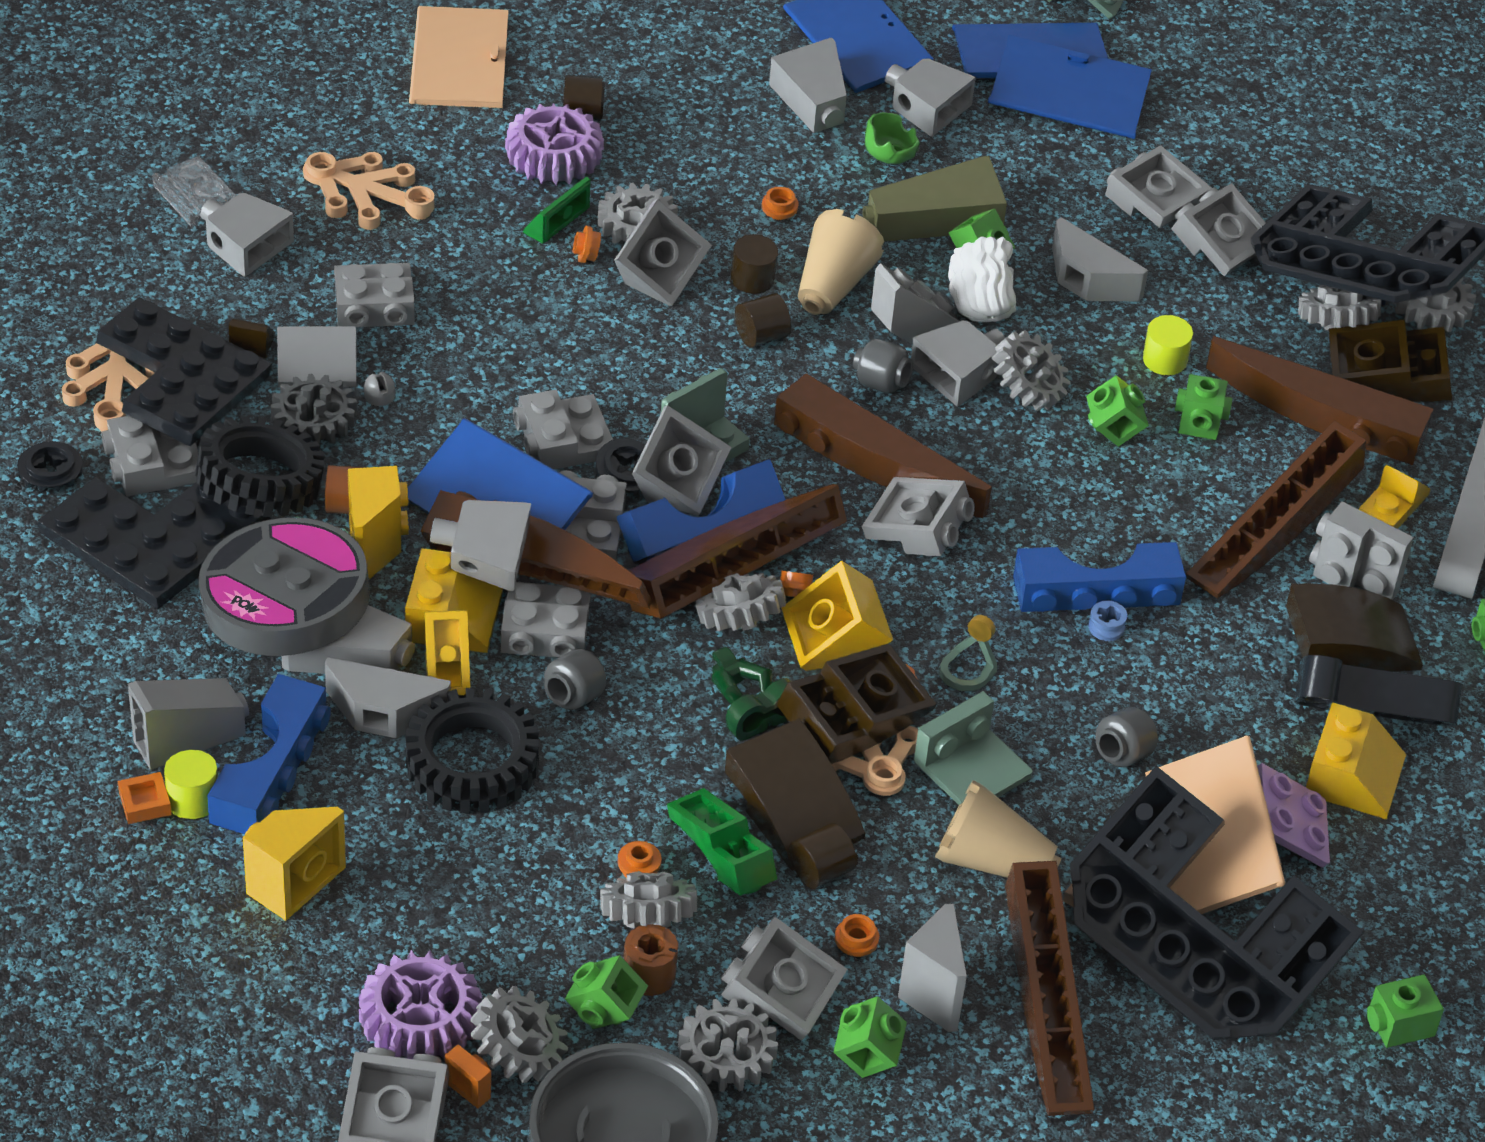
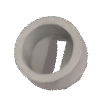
(374, 395)

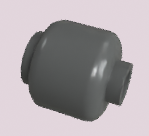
(883, 366)
(574, 679)
(1126, 736)

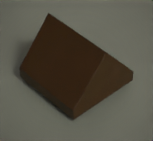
(251, 336)

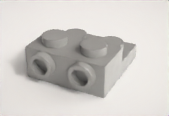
(1155, 186)
(1219, 228)
(374, 295)
(561, 430)
(146, 457)
(920, 514)
(598, 519)
(1360, 551)
(544, 620)
(783, 977)
(394, 1098)

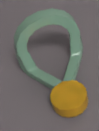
(981, 630)

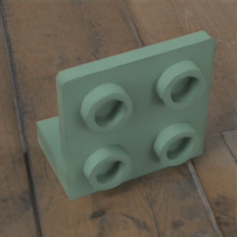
(705, 405)
(964, 749)

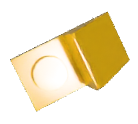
(1395, 497)
(448, 647)

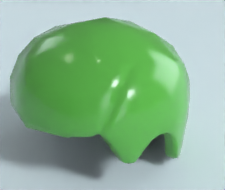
(889, 140)

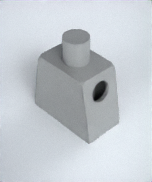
(930, 93)
(247, 231)
(956, 359)
(486, 540)

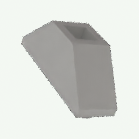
(1094, 268)
(907, 305)
(379, 697)

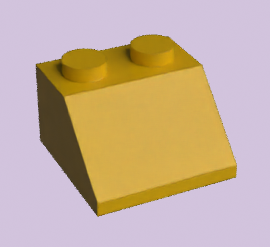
(377, 514)
(443, 589)
(835, 617)
(1356, 762)
(293, 856)

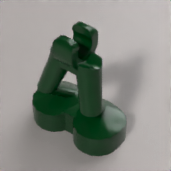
(747, 713)

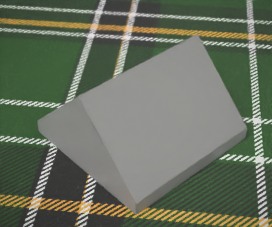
(661, 254)
(317, 352)
(679, 462)
(935, 970)

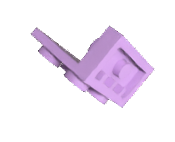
(1296, 816)

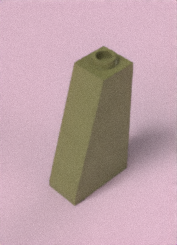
(935, 201)

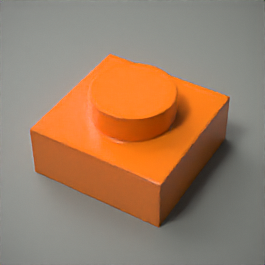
(144, 798)
(469, 1076)

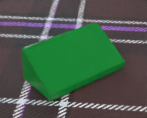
(560, 212)

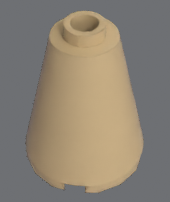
(837, 259)
(992, 836)

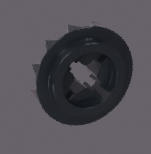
(617, 452)
(62, 456)

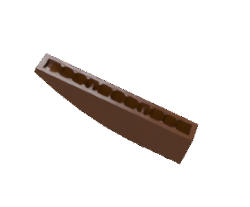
(1318, 398)
(864, 441)
(1282, 510)
(736, 547)
(555, 556)
(1048, 987)

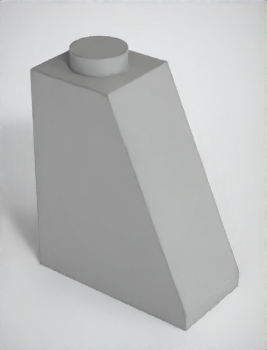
(811, 84)
(373, 641)
(184, 716)

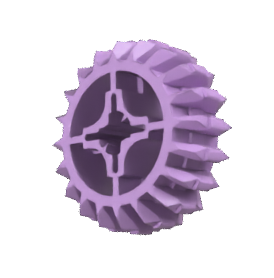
(554, 143)
(419, 990)

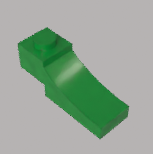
(725, 839)

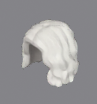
(982, 280)

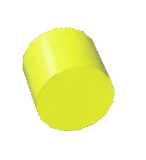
(1167, 345)
(188, 782)

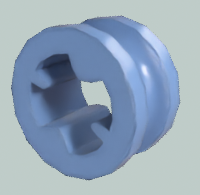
(1107, 630)

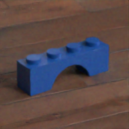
(661, 526)
(1053, 582)
(252, 790)

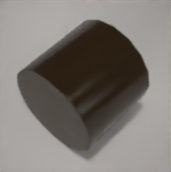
(585, 93)
(754, 263)
(763, 320)
(823, 855)

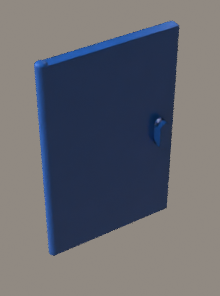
(865, 35)
(984, 44)
(1061, 87)
(498, 471)

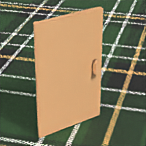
(459, 57)
(1244, 853)

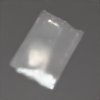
(190, 186)

